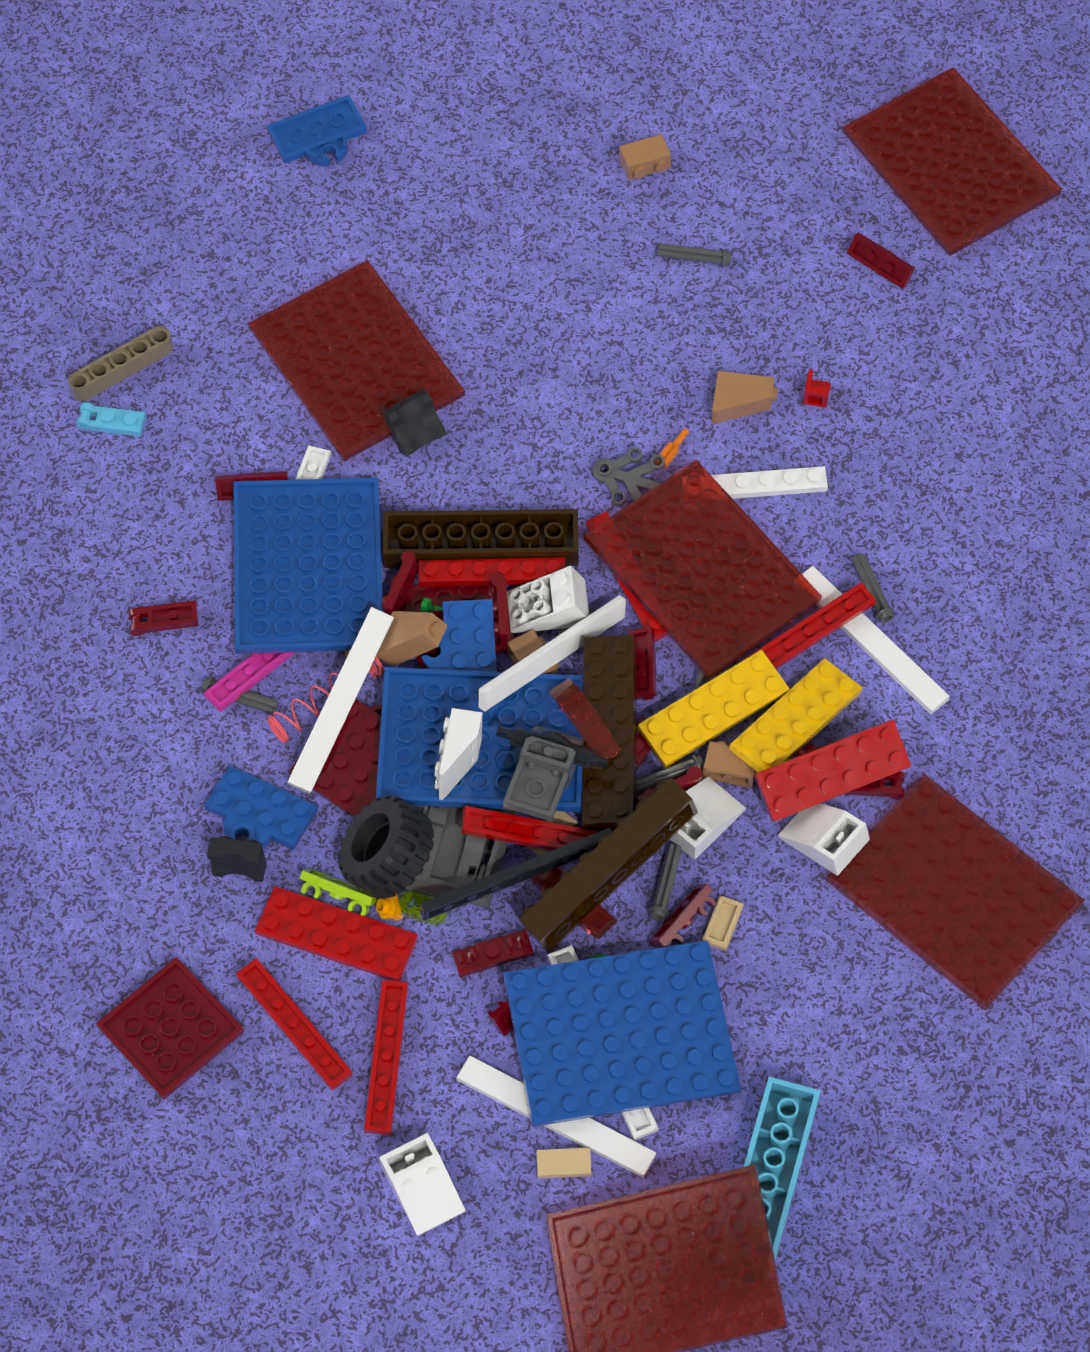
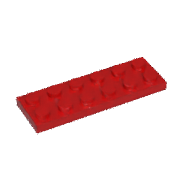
(832, 770)
(336, 934)

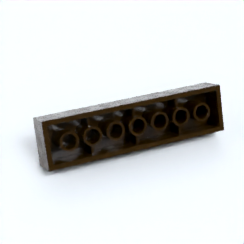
(480, 535)
(612, 691)
(608, 864)

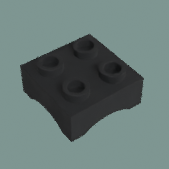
(414, 422)
(237, 857)

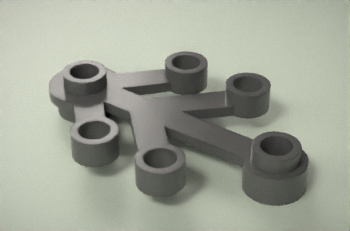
(631, 478)

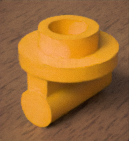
(389, 908)

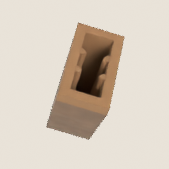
(741, 395)
(410, 636)

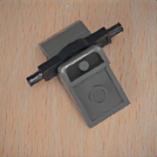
(544, 768)

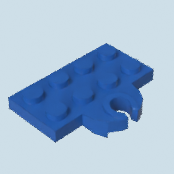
(318, 132)
(468, 639)
(260, 809)

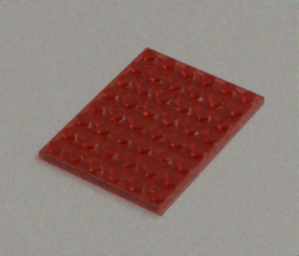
(951, 161)
(352, 356)
(702, 568)
(956, 892)
(668, 1267)

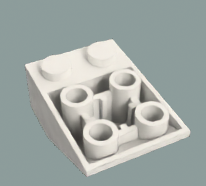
(548, 602)
(458, 749)
(715, 814)
(826, 836)
(422, 1184)

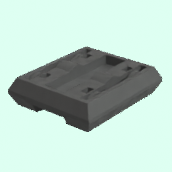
(456, 854)

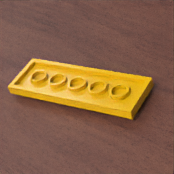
(713, 708)
(796, 717)

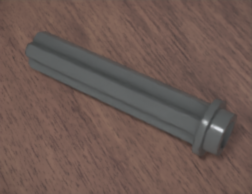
(695, 254)
(884, 611)
(248, 698)
(675, 771)
(659, 909)

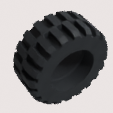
(386, 847)

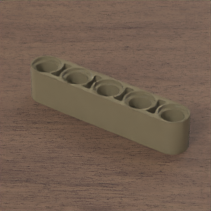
(132, 361)

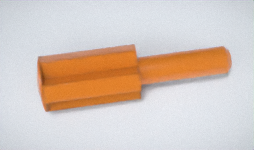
(671, 449)

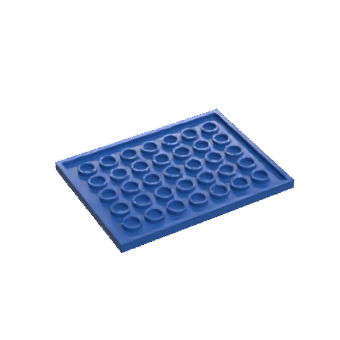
(305, 563)
(413, 727)
(621, 1033)

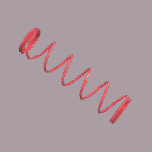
(273, 722)

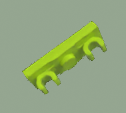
(337, 889)

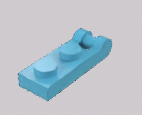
(111, 420)

